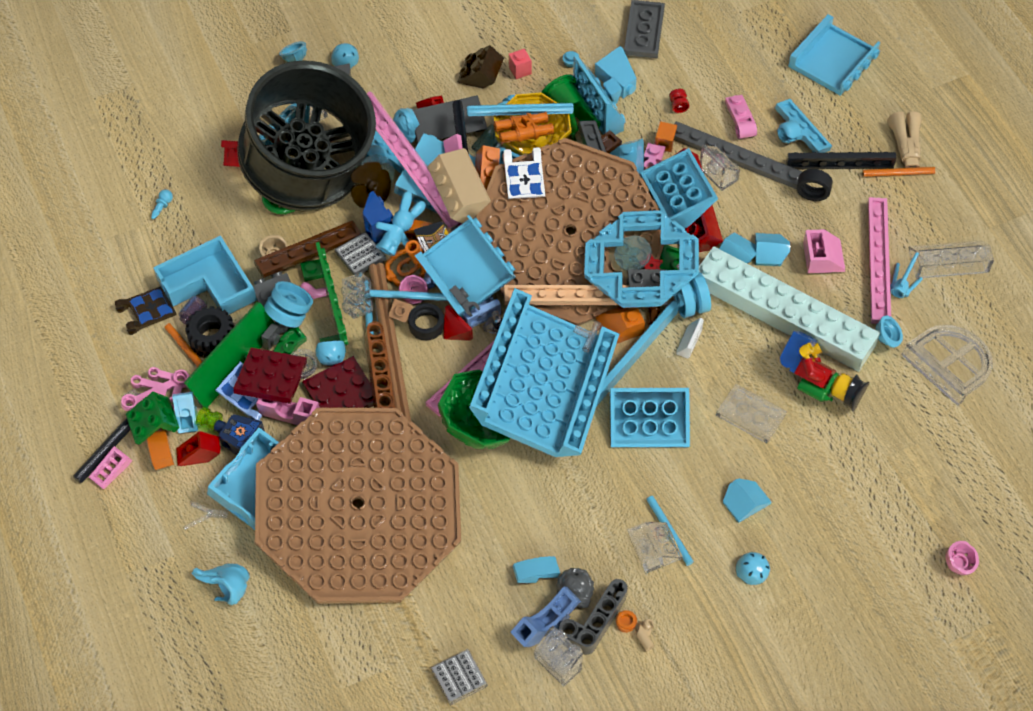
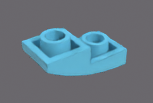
(532, 569)

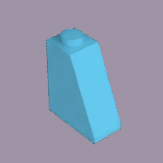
(617, 66)

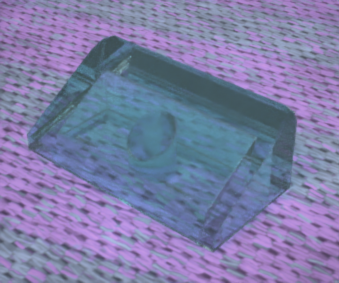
(487, 139)

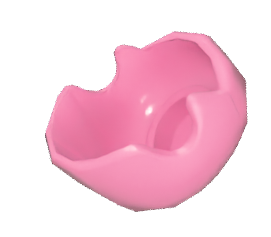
(413, 284)

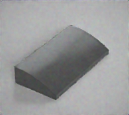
(439, 119)

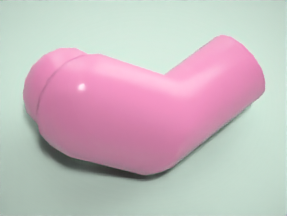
(315, 293)

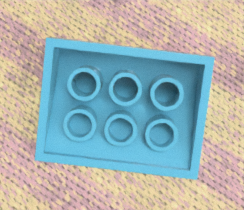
(597, 98)
(680, 188)
(649, 417)

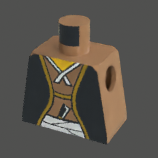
(432, 234)

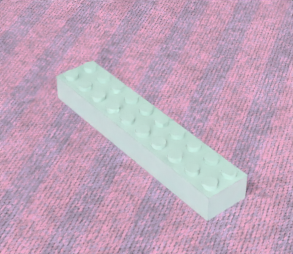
(788, 308)

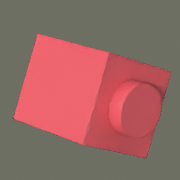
(520, 63)

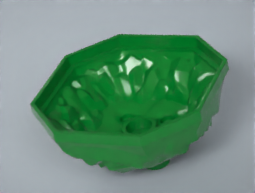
(460, 419)

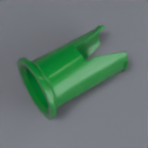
(564, 91)

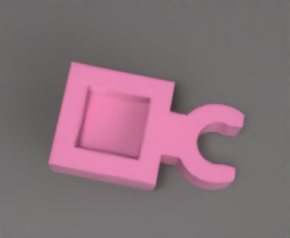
(653, 155)

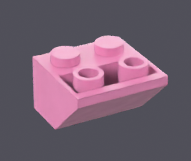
(823, 252)

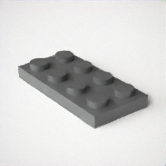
(644, 29)

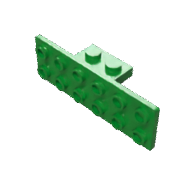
(228, 355)

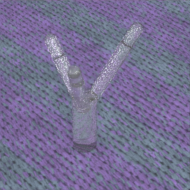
(211, 513)

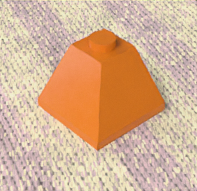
(625, 321)

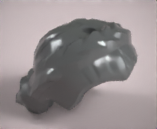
(579, 583)

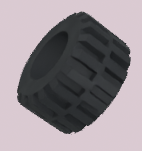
(204, 321)

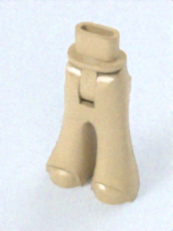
(909, 147)

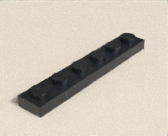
(842, 160)

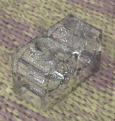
(357, 295)

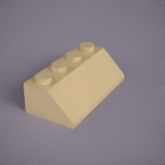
(459, 184)

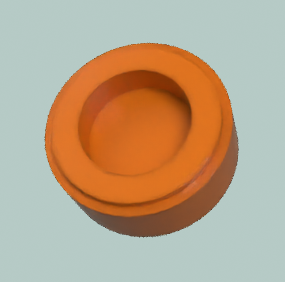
(626, 621)

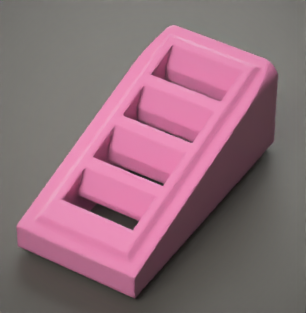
(105, 463)

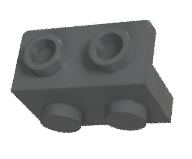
(264, 288)

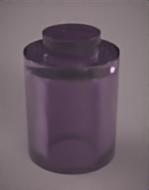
(190, 307)

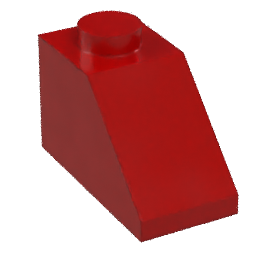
(198, 449)

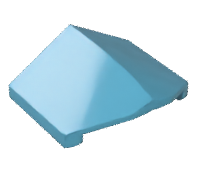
(739, 247)
(771, 249)
(745, 499)

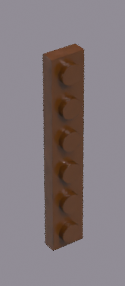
(306, 249)

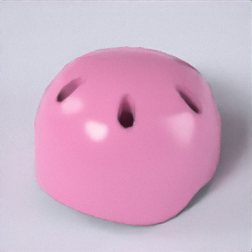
(959, 562)

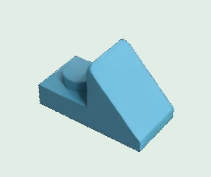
(185, 412)

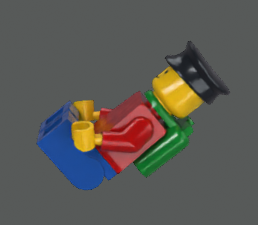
(817, 378)

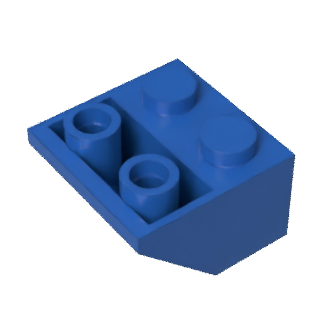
(373, 213)

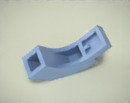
(532, 629)

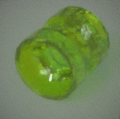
(208, 418)

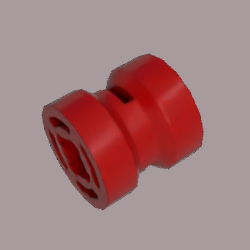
(679, 100)

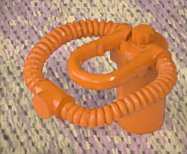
(412, 248)

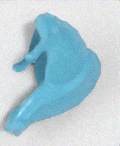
(230, 578)

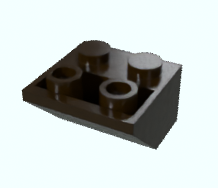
(481, 68)

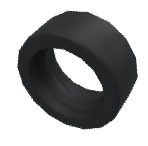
(813, 193)
(426, 309)

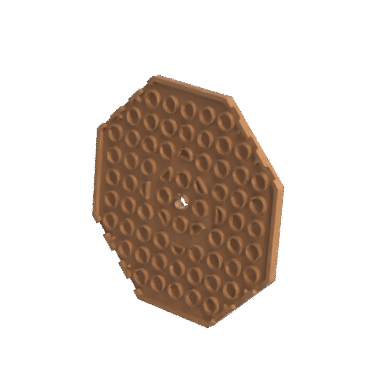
(581, 192)
(348, 552)

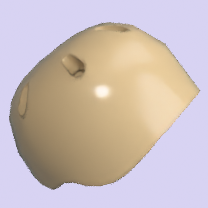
(269, 242)

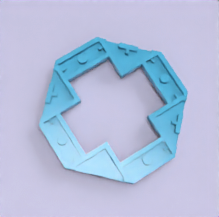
(670, 280)

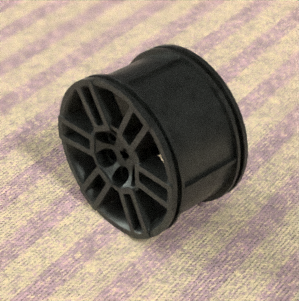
(296, 181)

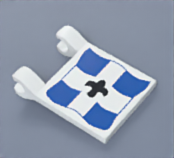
(524, 178)

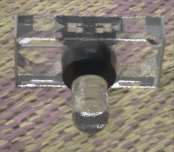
(493, 323)

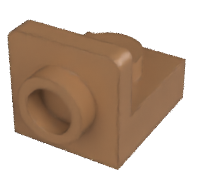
(399, 310)

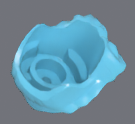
(406, 122)

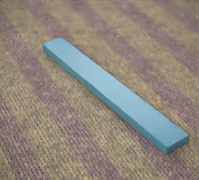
(638, 348)

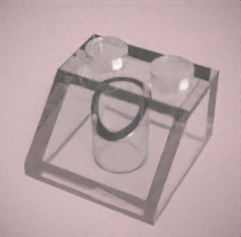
(718, 167)

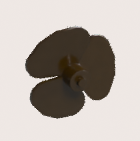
(371, 178)

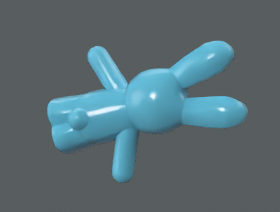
(401, 222)

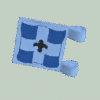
(242, 402)

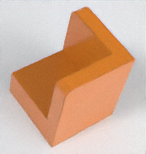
(665, 135)

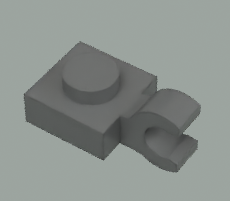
(461, 295)
(271, 335)

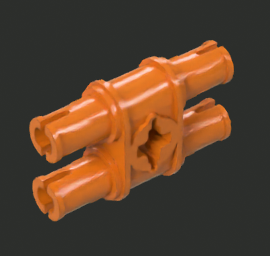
(523, 127)

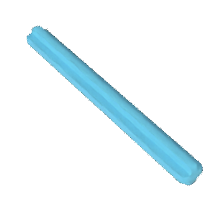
(519, 109)

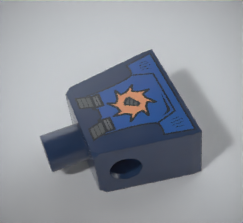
(236, 431)

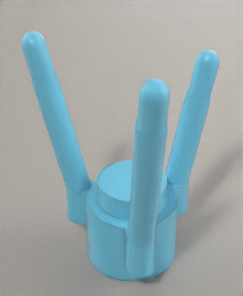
(900, 287)

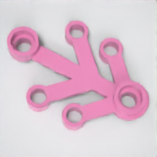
(155, 386)

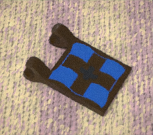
(148, 309)

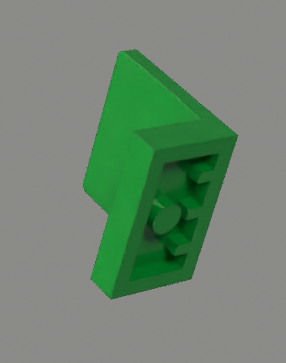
(150, 415)

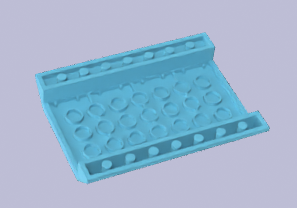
(540, 379)

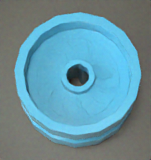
(693, 297)
(288, 304)

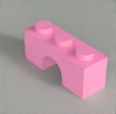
(290, 413)

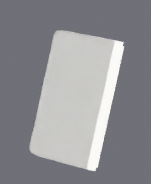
(690, 338)

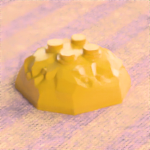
(560, 122)

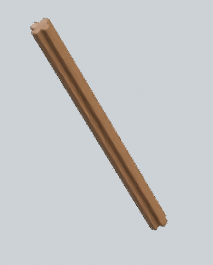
(383, 307)

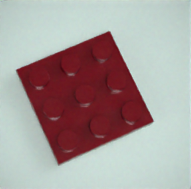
(270, 375)
(340, 386)

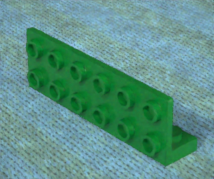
(320, 269)

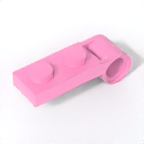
(742, 117)

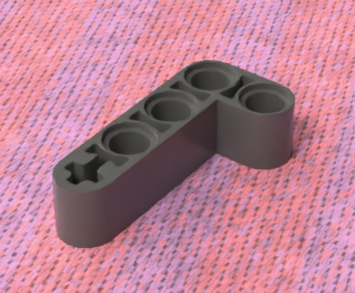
(598, 615)

